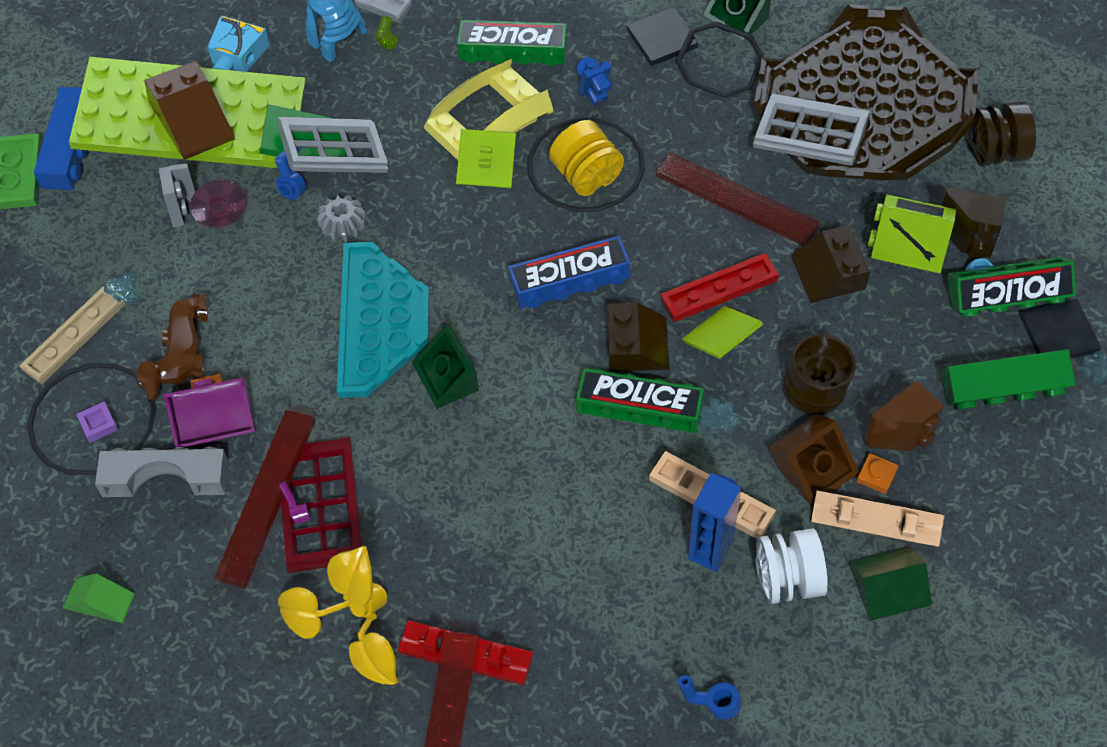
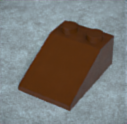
(188, 110)

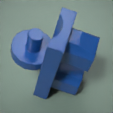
(594, 79)

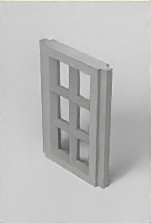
(808, 149)
(332, 164)

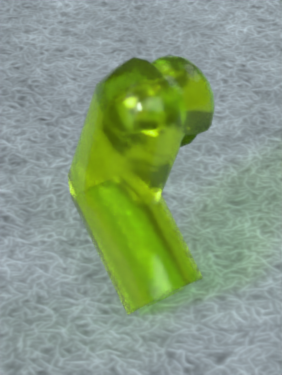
(384, 35)

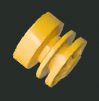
(586, 157)

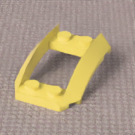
(526, 103)

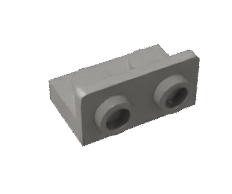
(177, 190)

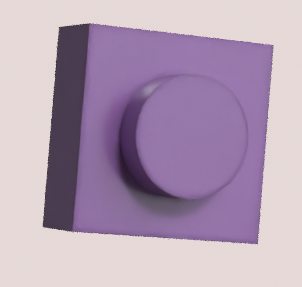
(97, 422)

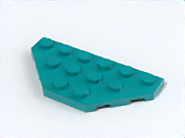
(380, 319)

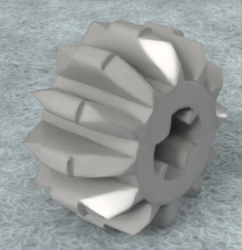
(341, 218)

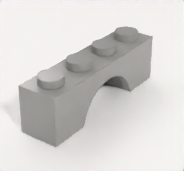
(124, 471)

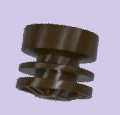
(1003, 133)
(818, 374)

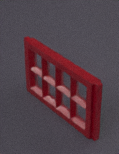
(320, 559)

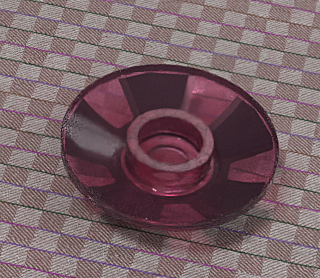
(215, 195)

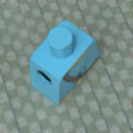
(236, 44)

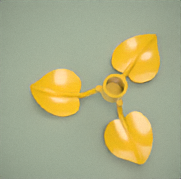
(352, 576)

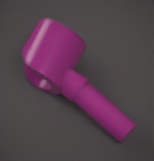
(298, 513)

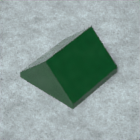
(739, 14)
(446, 369)
(892, 582)

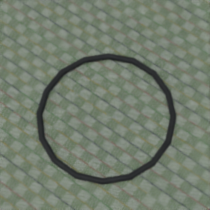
(585, 209)
(71, 371)

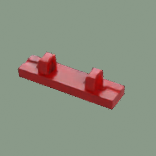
(491, 660)

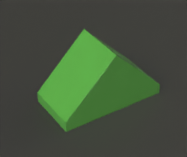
(99, 598)

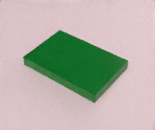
(271, 139)

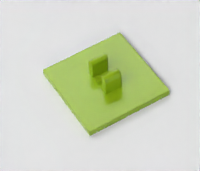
(486, 158)
(722, 332)

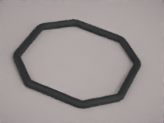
(729, 29)

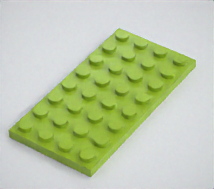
(118, 119)

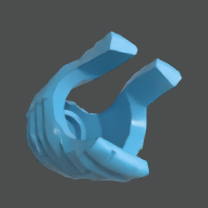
(340, 20)

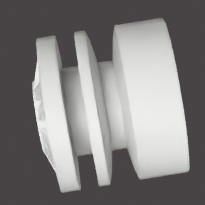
(797, 565)

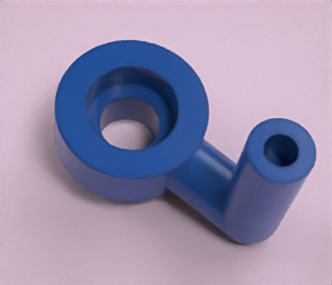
(289, 183)
(713, 697)

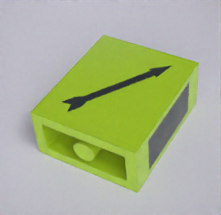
(912, 233)

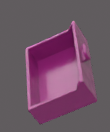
(210, 412)

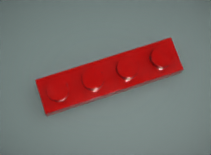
(719, 287)

